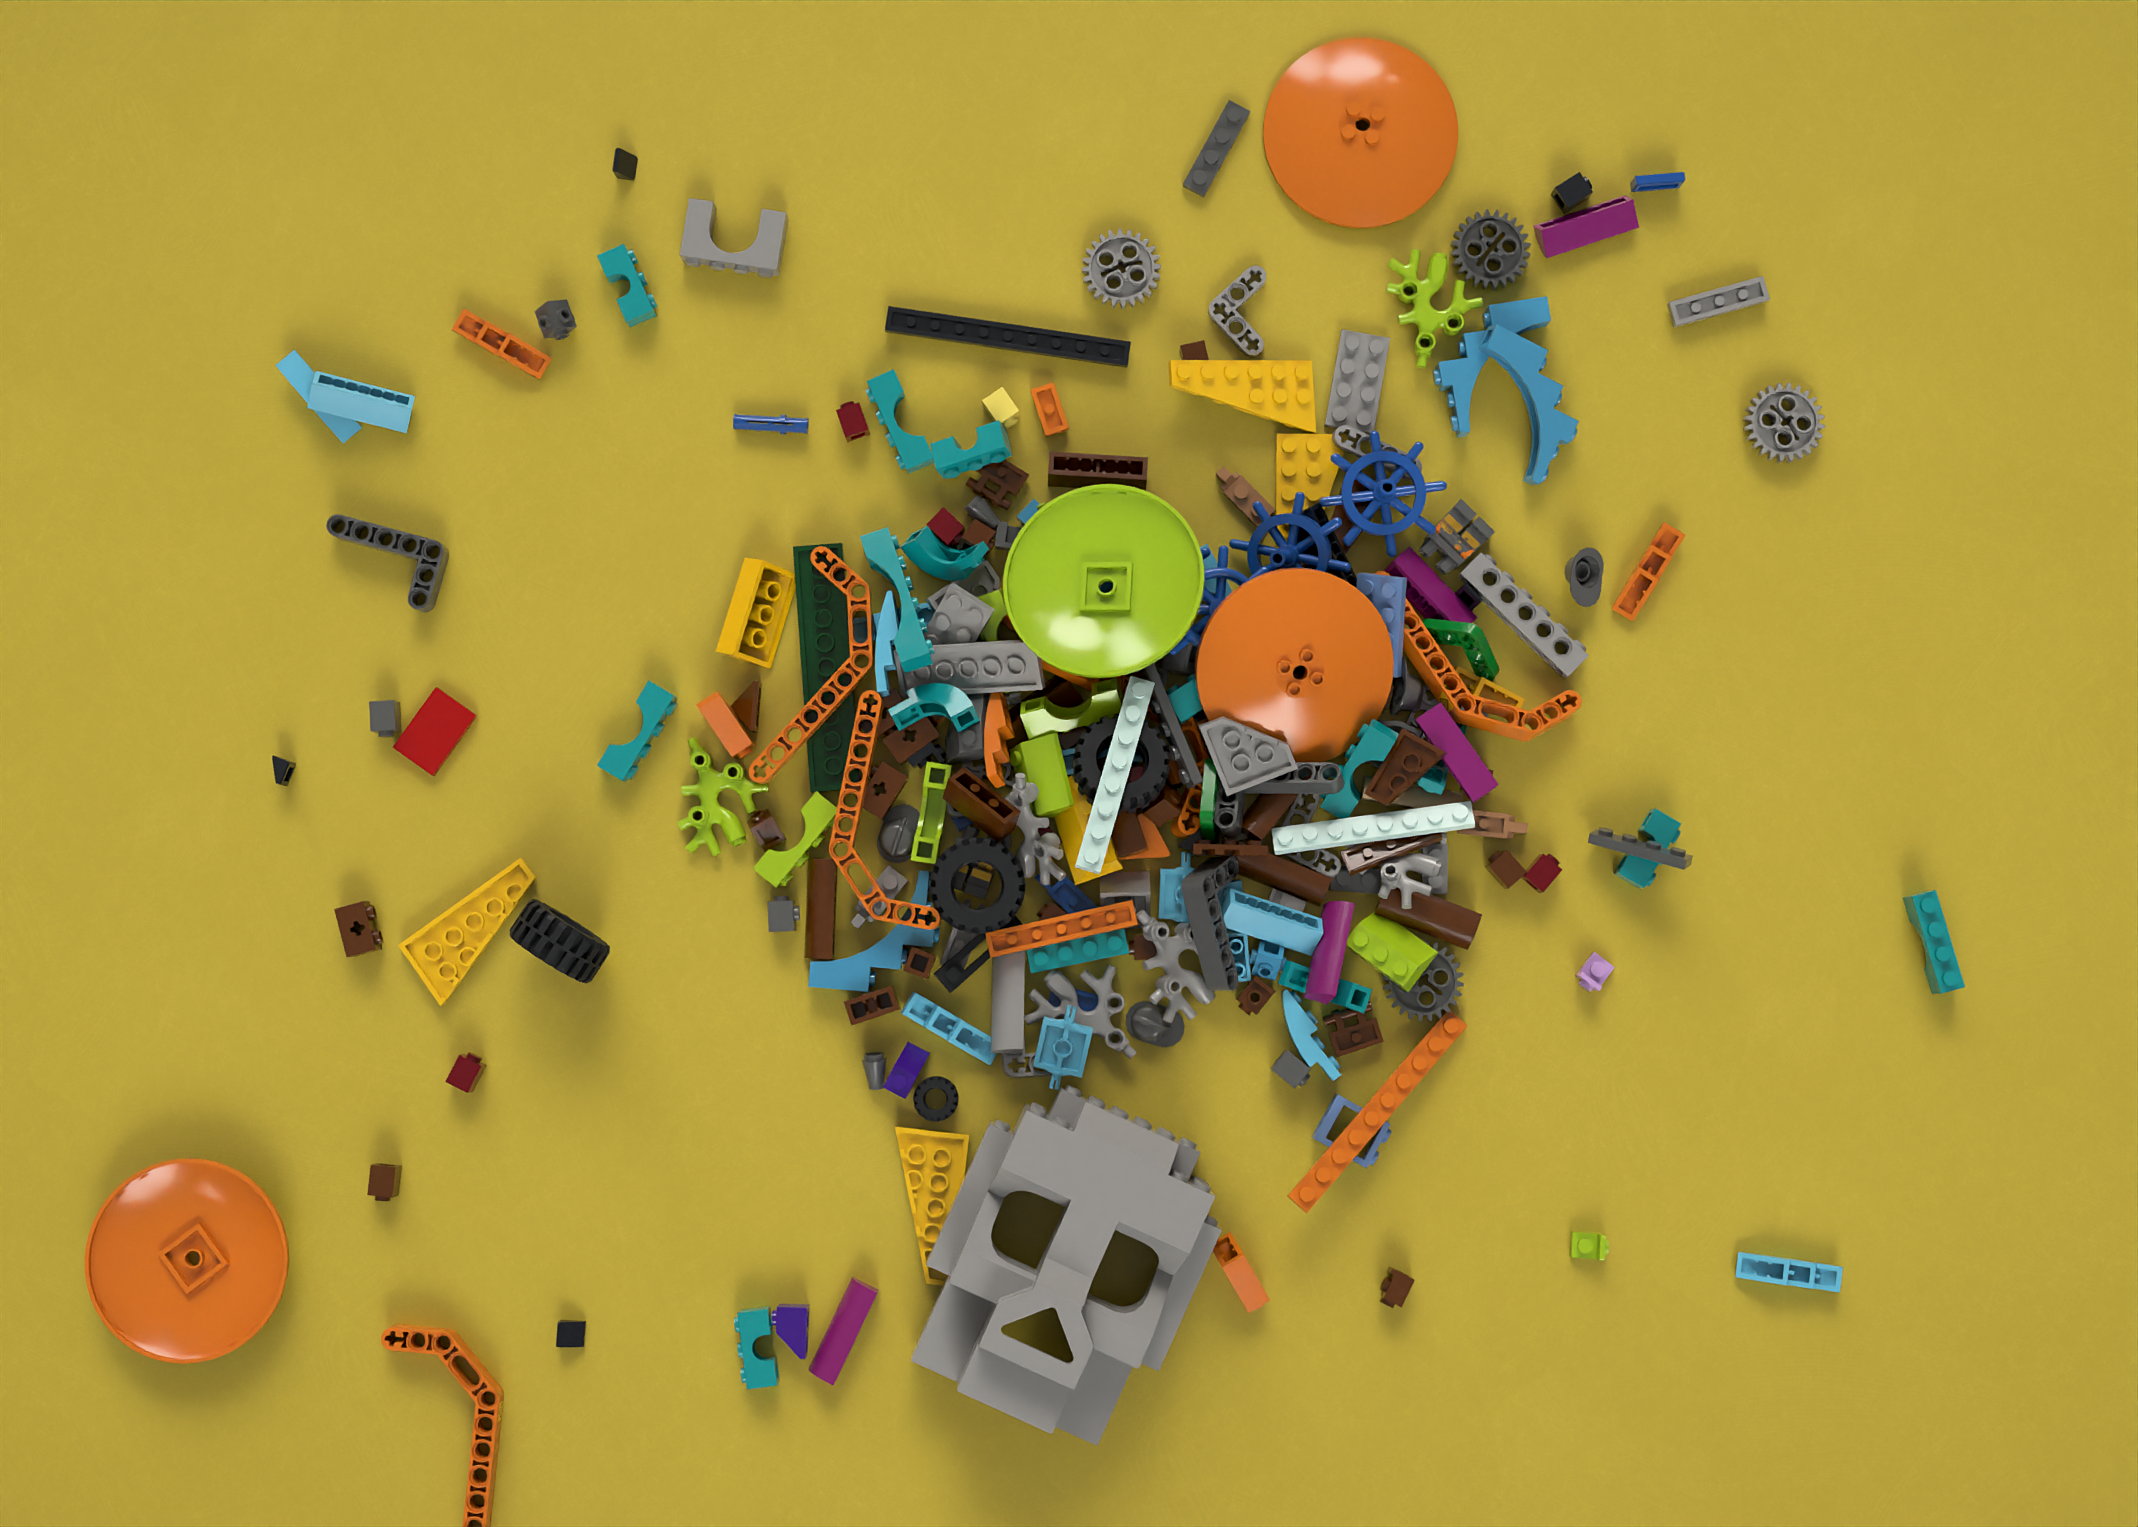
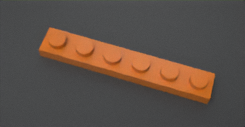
(1061, 929)

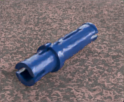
(795, 425)

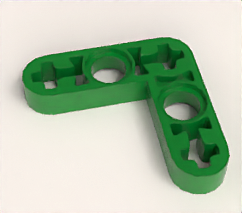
(1471, 639)
(1208, 802)

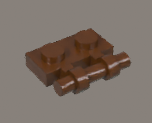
(1002, 474)
(1354, 1037)

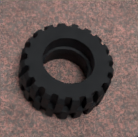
(1150, 748)
(953, 910)
(559, 941)

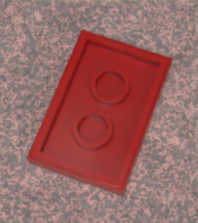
(435, 731)

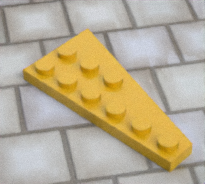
(1259, 387)
(1304, 467)
(455, 939)
(933, 1174)

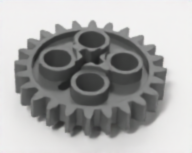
(1507, 263)
(1410, 1001)

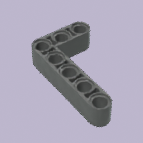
(399, 547)
(1290, 785)
(1207, 921)

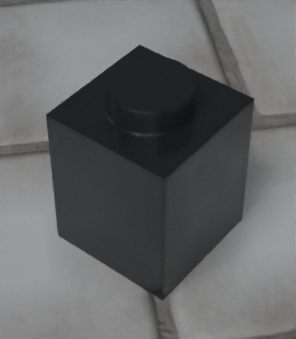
(1572, 192)

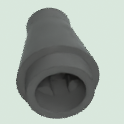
(981, 511)
(874, 1068)

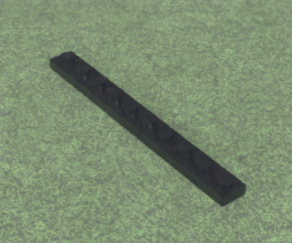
(1007, 336)

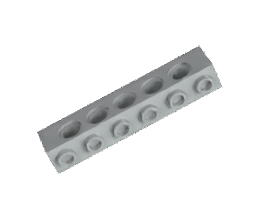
(1525, 629)

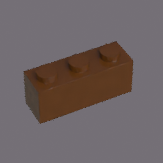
(981, 804)

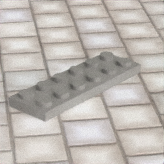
(978, 668)

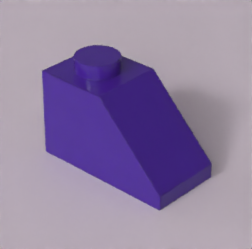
(906, 1070)
(793, 1326)

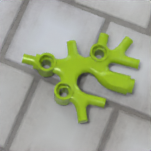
(1423, 313)
(707, 790)

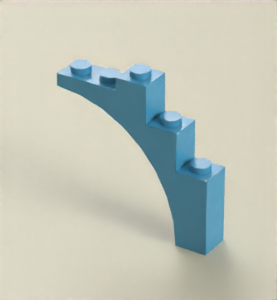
(1460, 374)
(1548, 426)
(856, 971)

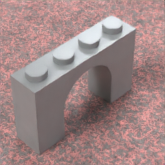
(761, 257)

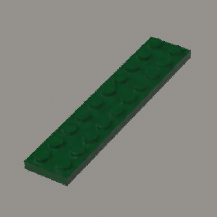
(823, 651)

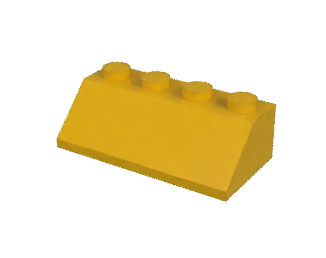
(757, 613)
(1072, 827)

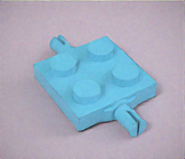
(1170, 893)
(1062, 1047)

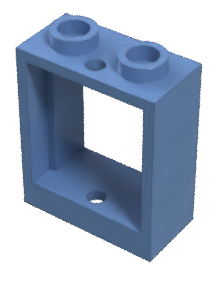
(1328, 1120)

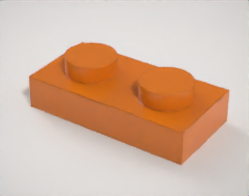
(1049, 409)

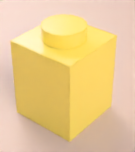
(1001, 408)

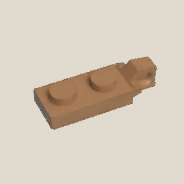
(1242, 495)
(1494, 825)

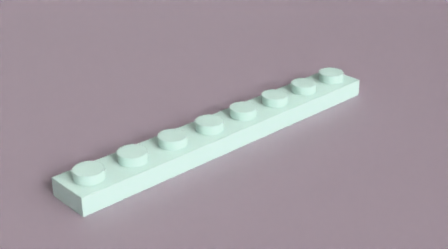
(1114, 775)
(1373, 827)

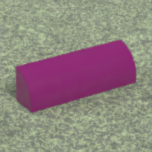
(1586, 226)
(1427, 591)
(1460, 757)
(1329, 952)
(843, 1330)

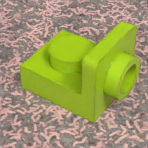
(1588, 1245)

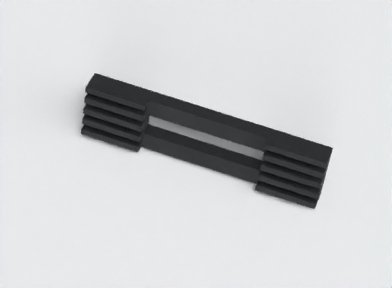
(953, 974)

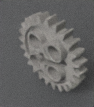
(1114, 248)
(1800, 409)

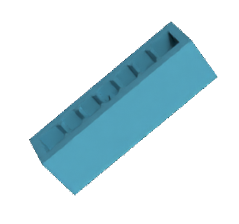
(360, 401)
(1271, 922)

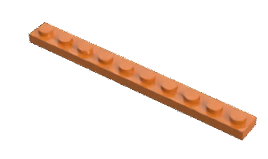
(1376, 1111)

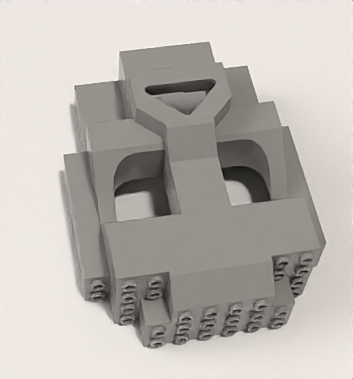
(1108, 1179)

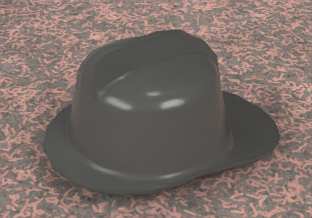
(1585, 576)
(1406, 693)
(898, 833)
(1146, 1024)

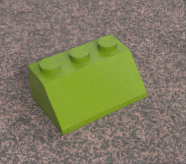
(1045, 767)
(1391, 950)

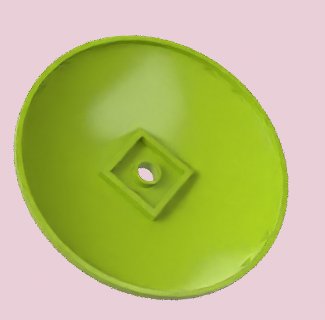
(1095, 539)

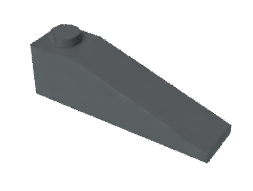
(968, 743)

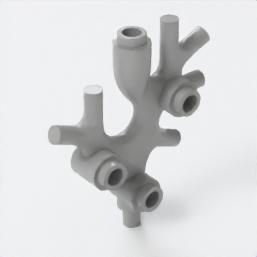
(1033, 845)
(1399, 867)
(1175, 977)
(1097, 1018)

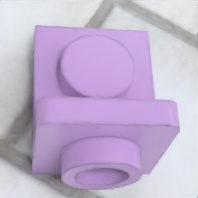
(1594, 972)

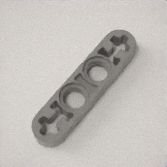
(1352, 433)

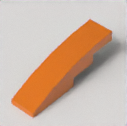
(501, 344)
(1648, 571)
(996, 732)

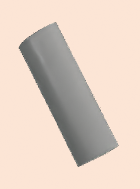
(1008, 1003)

